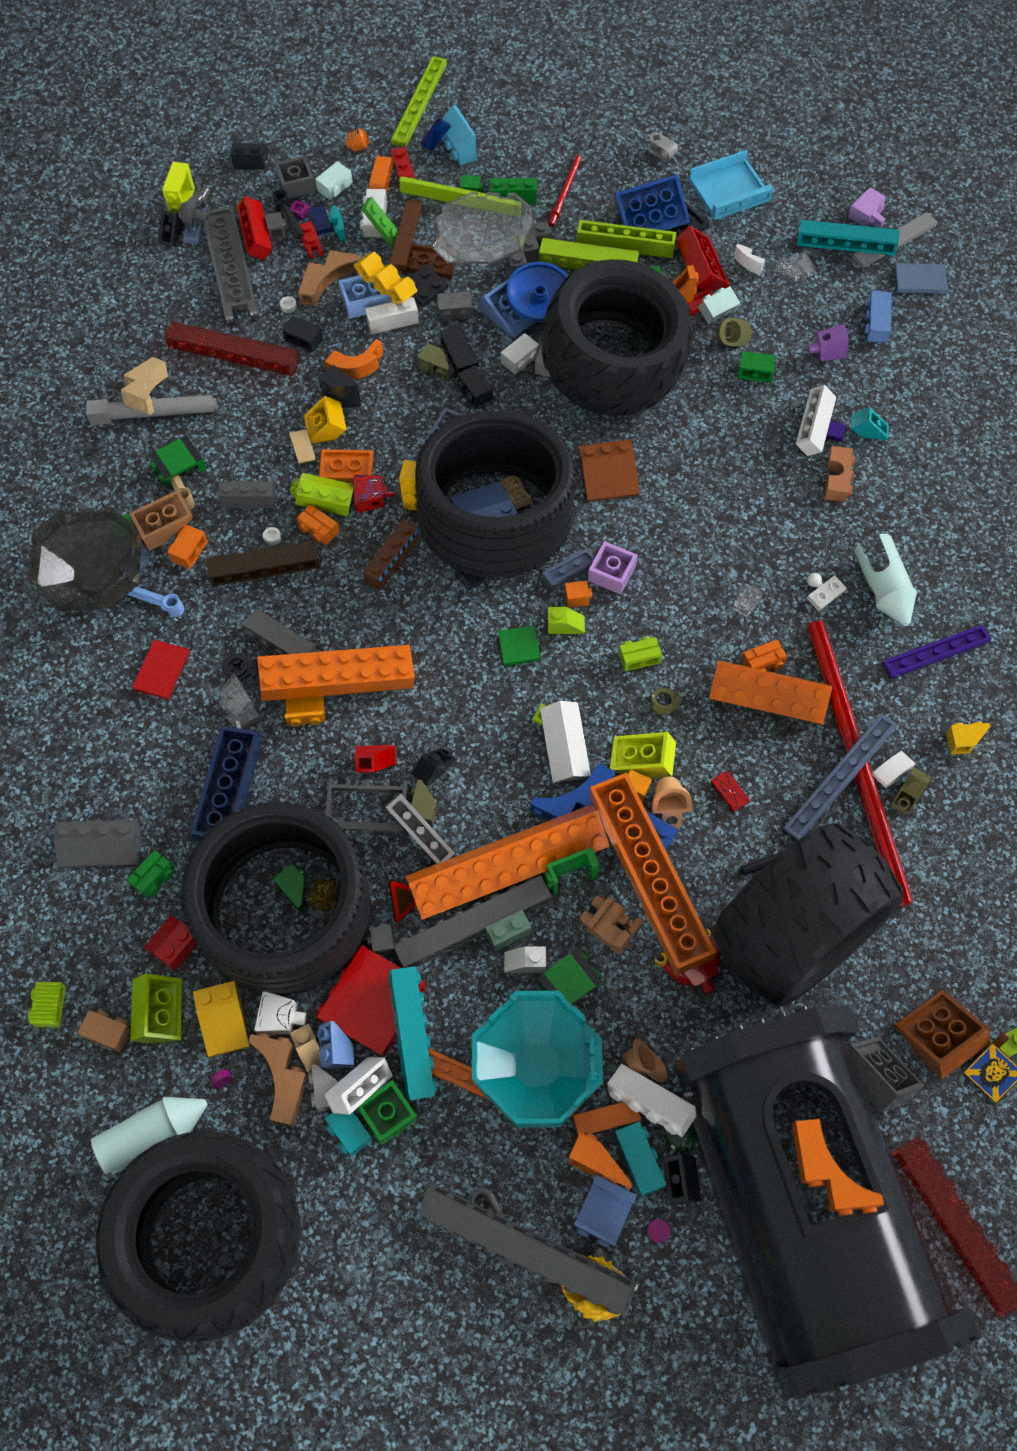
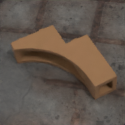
(320, 276)
(288, 1082)

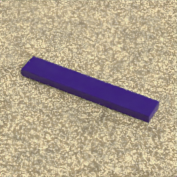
(936, 651)

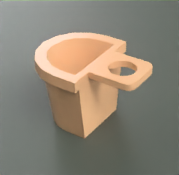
(671, 800)

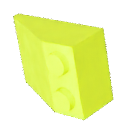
(644, 753)

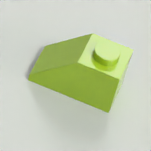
(565, 621)

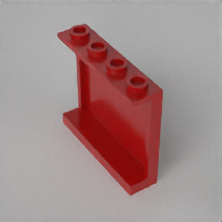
(363, 1002)

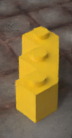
(385, 278)

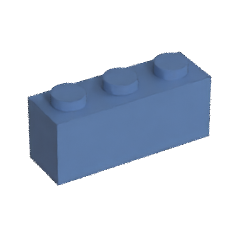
(878, 316)

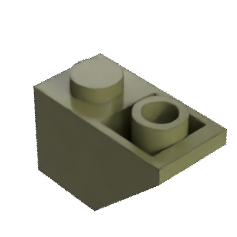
(434, 361)
(911, 791)
(424, 802)

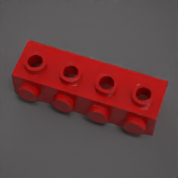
(254, 228)

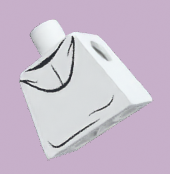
(278, 1015)

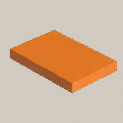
(344, 464)

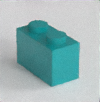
(349, 1131)

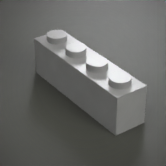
(419, 829)

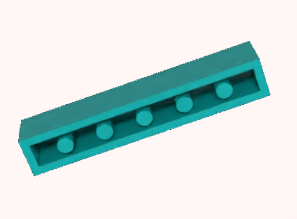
(848, 237)
(411, 1033)

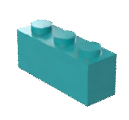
(640, 1159)

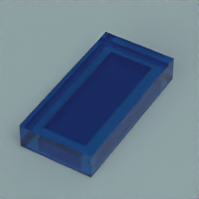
(435, 134)
(320, 219)

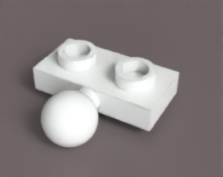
(825, 592)

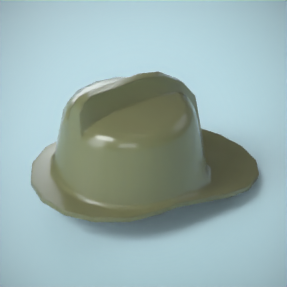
(734, 332)

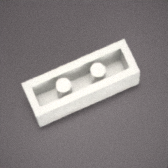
(380, 197)
(391, 316)
(358, 1085)

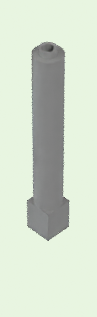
(104, 412)

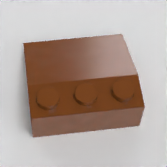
(608, 470)
(943, 1033)

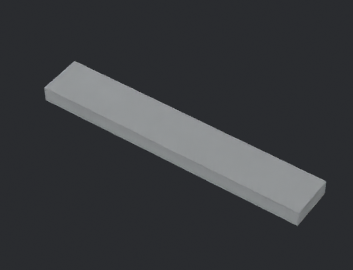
(907, 233)

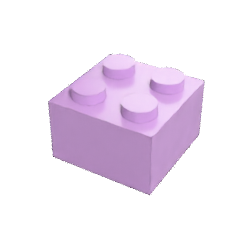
(612, 567)

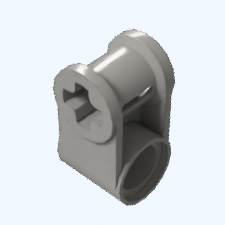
(662, 148)

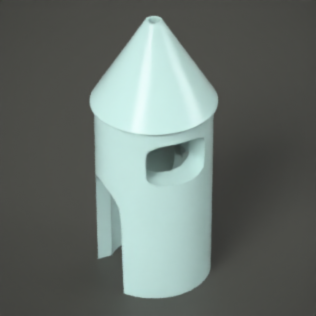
(891, 586)
(145, 1128)

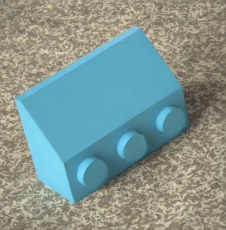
(460, 137)

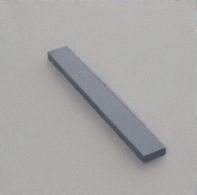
(840, 777)

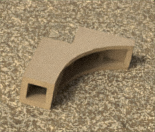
(140, 383)

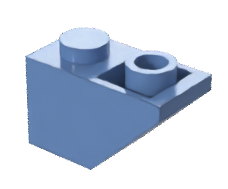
(335, 1047)

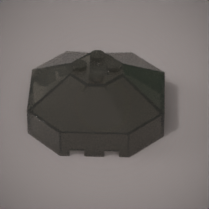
(85, 559)

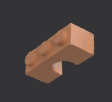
(839, 461)

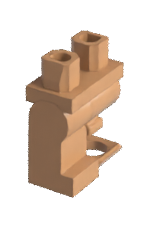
(604, 923)

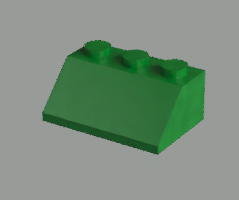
(524, 187)

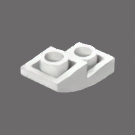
(746, 259)
(893, 768)

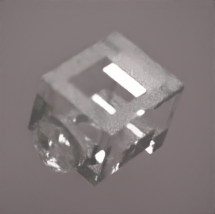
(747, 600)

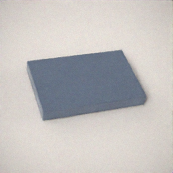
(921, 278)

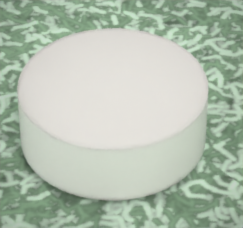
(288, 304)
(272, 536)

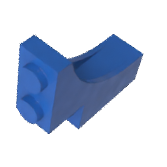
(558, 806)

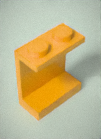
(305, 711)

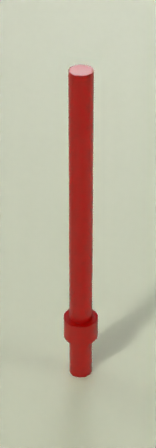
(556, 211)

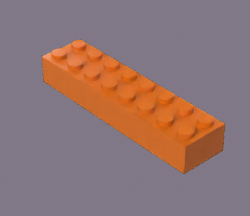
(335, 672)

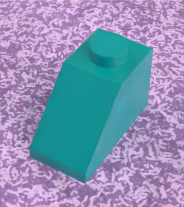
(869, 424)

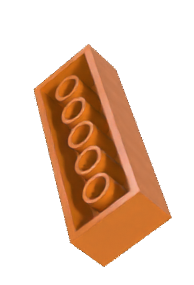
(770, 692)

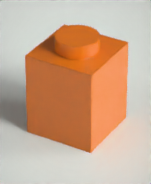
(577, 594)

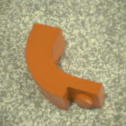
(357, 366)

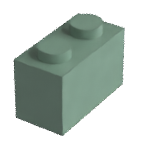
(508, 930)

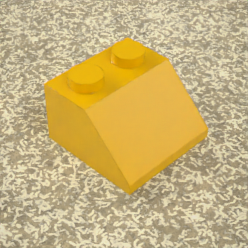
(325, 421)

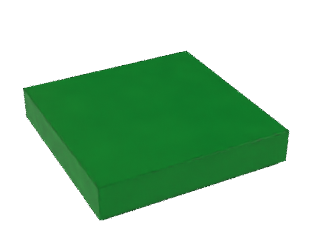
(519, 645)

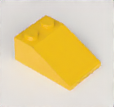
(221, 1018)

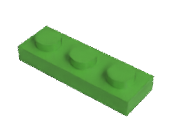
(380, 221)

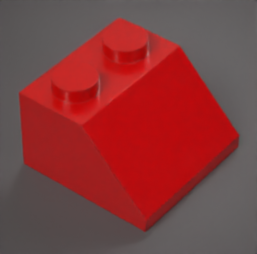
(171, 943)

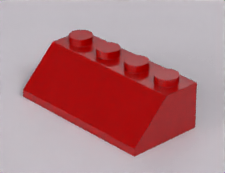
(699, 251)

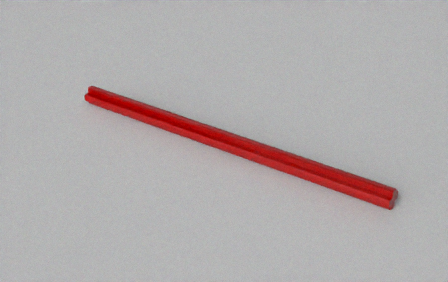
(850, 735)

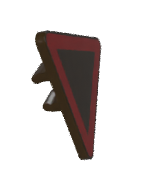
(401, 900)

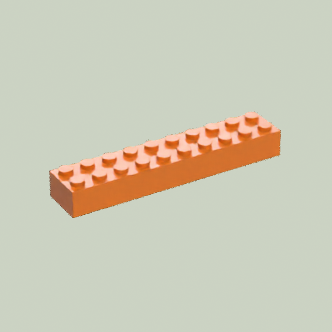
(505, 861)
(652, 874)

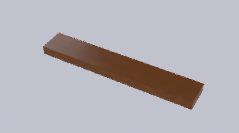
(406, 234)

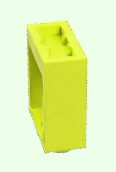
(178, 186)

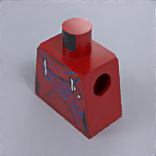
(370, 492)

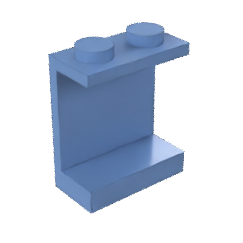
(604, 1212)

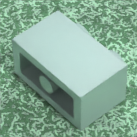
(334, 180)
(719, 304)

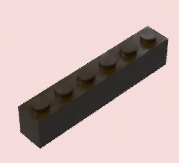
(262, 563)

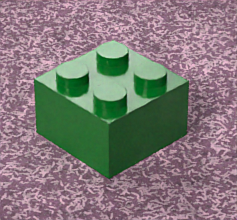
(387, 1112)

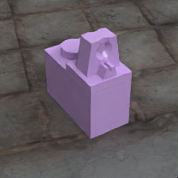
(867, 209)

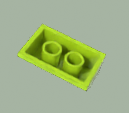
(324, 494)
(156, 1009)

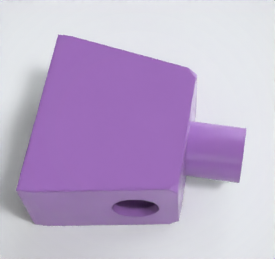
(831, 343)

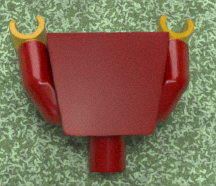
(697, 975)

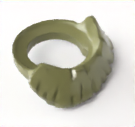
(664, 710)

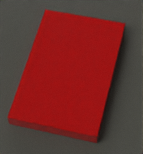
(161, 669)

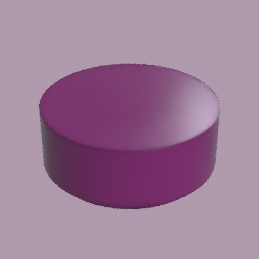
(220, 1079)
(658, 1231)

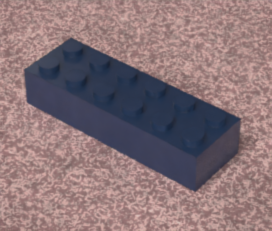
(227, 778)

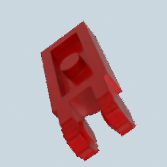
(310, 239)

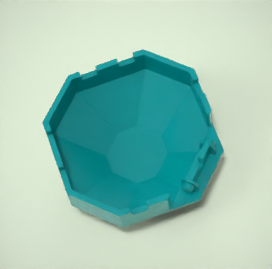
(537, 1059)

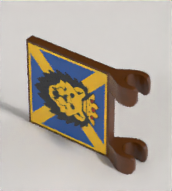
(993, 1070)

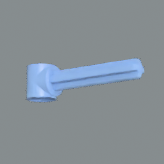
(165, 602)

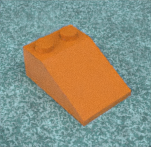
(595, 1160)

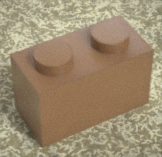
(104, 1030)

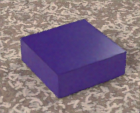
(836, 431)

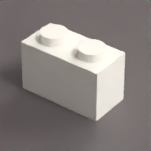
(519, 354)

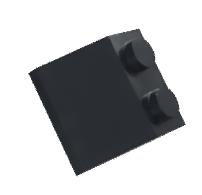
(249, 155)
(340, 387)

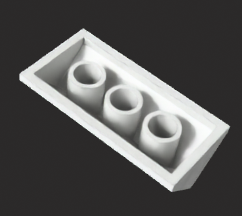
(565, 741)

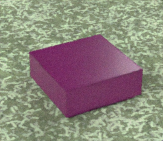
(299, 209)

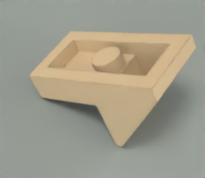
(306, 1046)

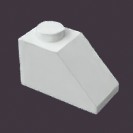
(525, 960)

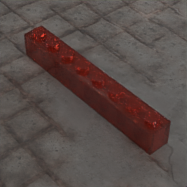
(232, 348)
(958, 1225)

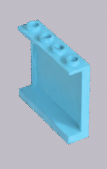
(729, 185)

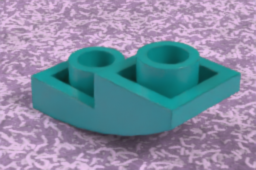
(337, 221)

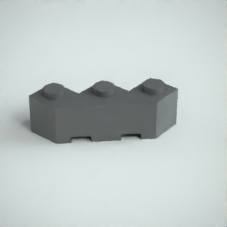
(531, 248)

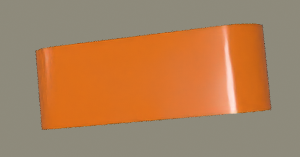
(381, 173)

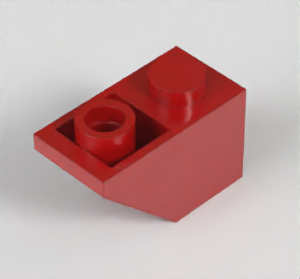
(374, 757)

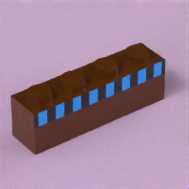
(391, 554)

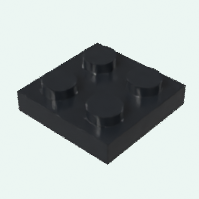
(428, 285)

